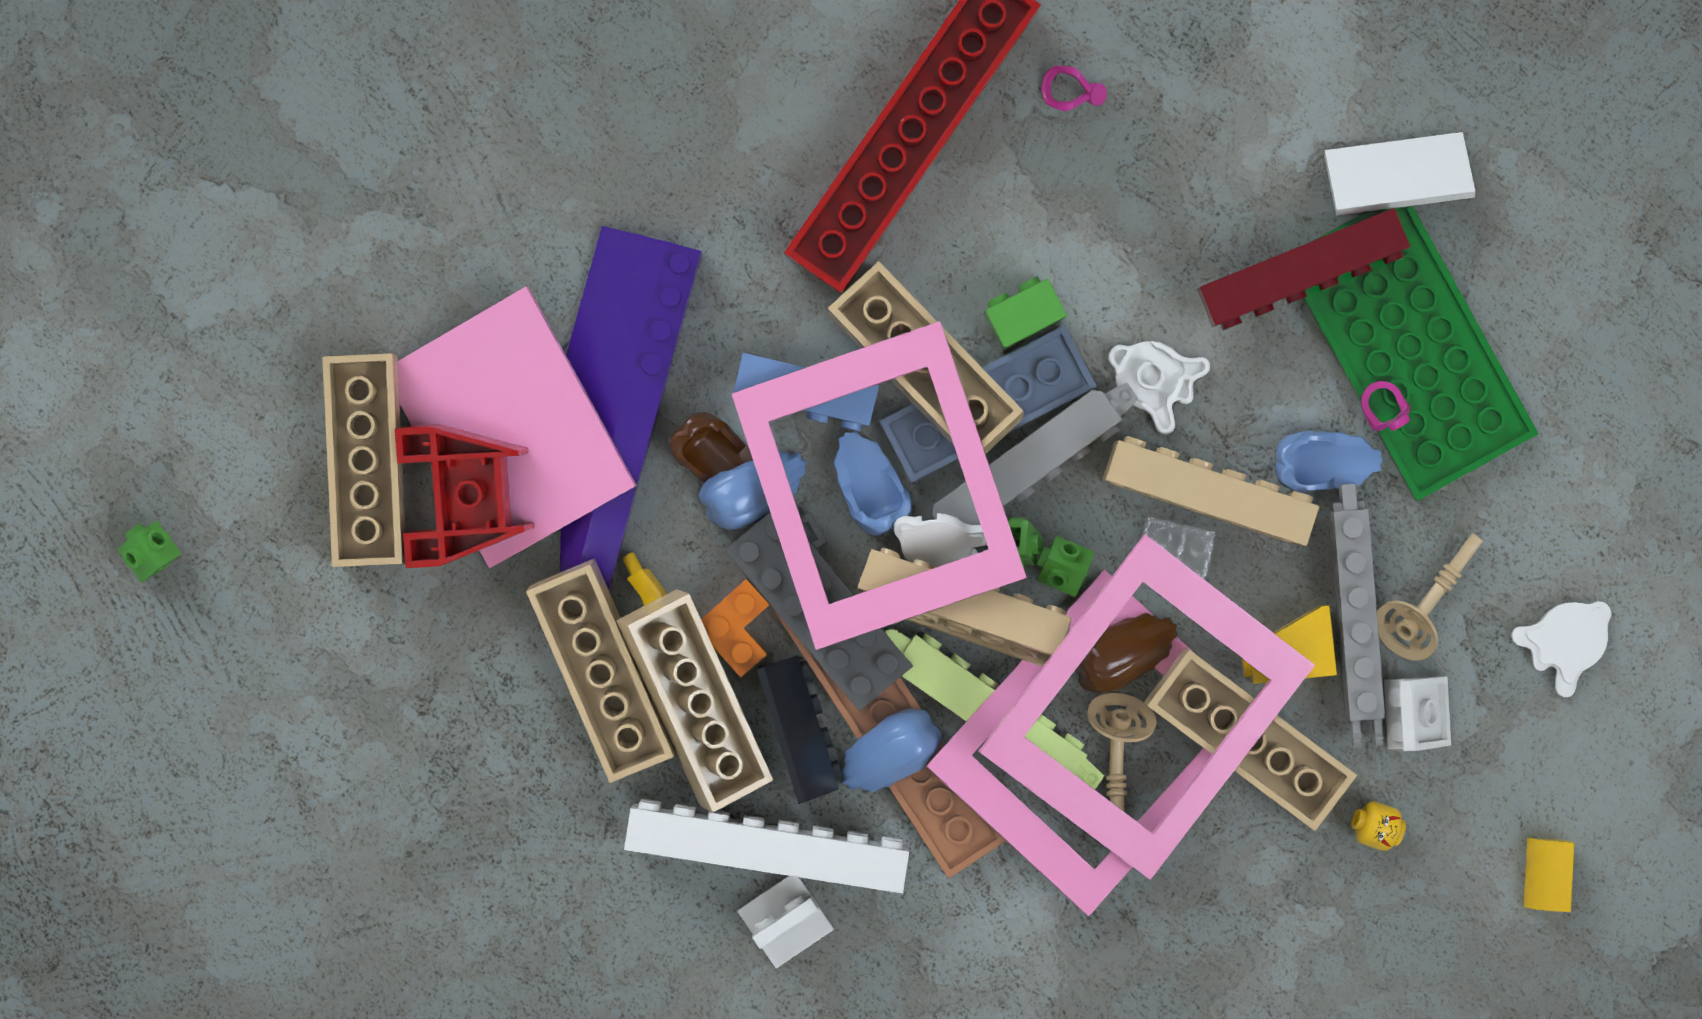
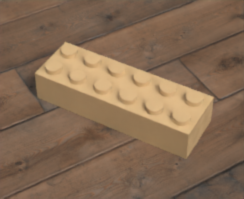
(882, 309)
(362, 459)
(1209, 492)
(988, 619)
(599, 670)
(694, 700)
(1280, 762)

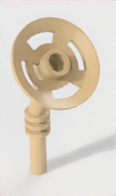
(1418, 619)
(1117, 731)

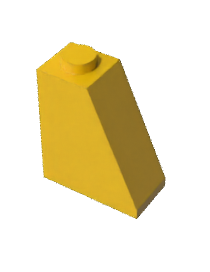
(1309, 636)

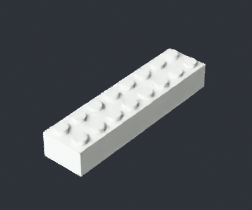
(767, 847)

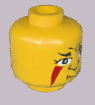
(1378, 826)

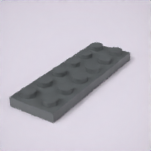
(858, 665)

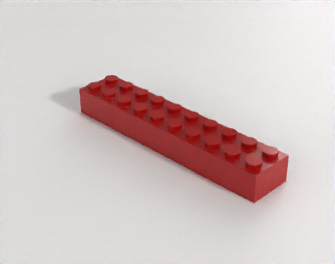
(907, 137)

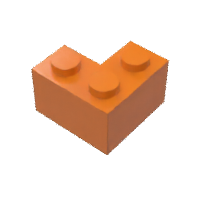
(727, 629)

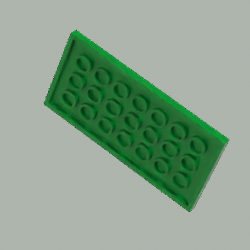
(1418, 333)

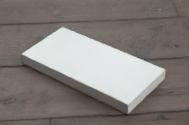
(1399, 173)

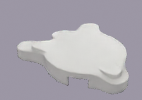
(1157, 378)
(938, 540)
(1568, 639)

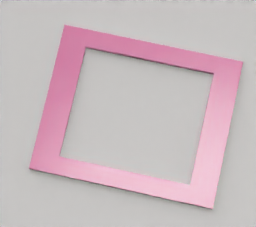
(914, 594)
(1078, 800)
(1010, 816)

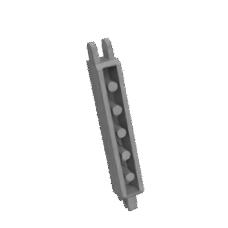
(1046, 450)
(1357, 615)

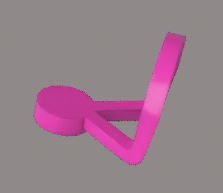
(1094, 93)
(1393, 424)

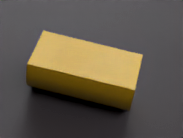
(1549, 874)

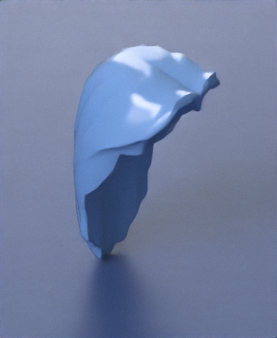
(1324, 460)
(870, 484)
(737, 497)
(891, 751)

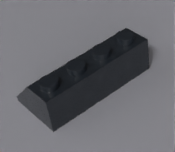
(798, 728)

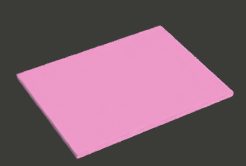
(515, 384)

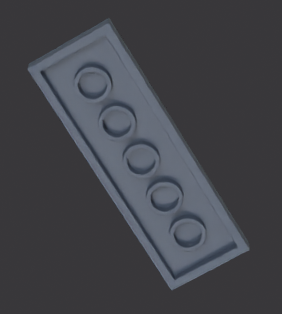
(1034, 376)

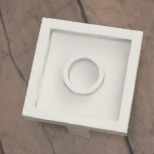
(1417, 713)
(785, 920)

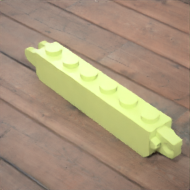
(964, 693)

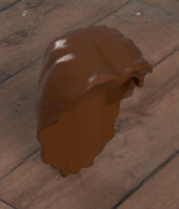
(708, 446)
(1126, 652)

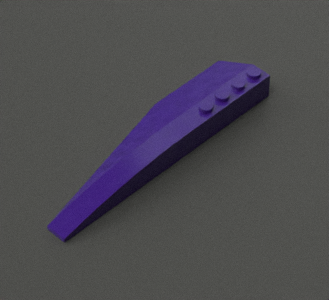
(623, 360)

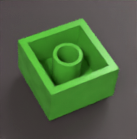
(1023, 313)

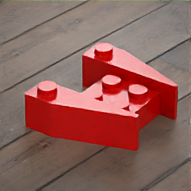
(468, 492)

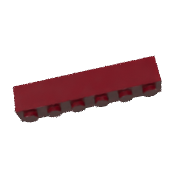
(1303, 268)

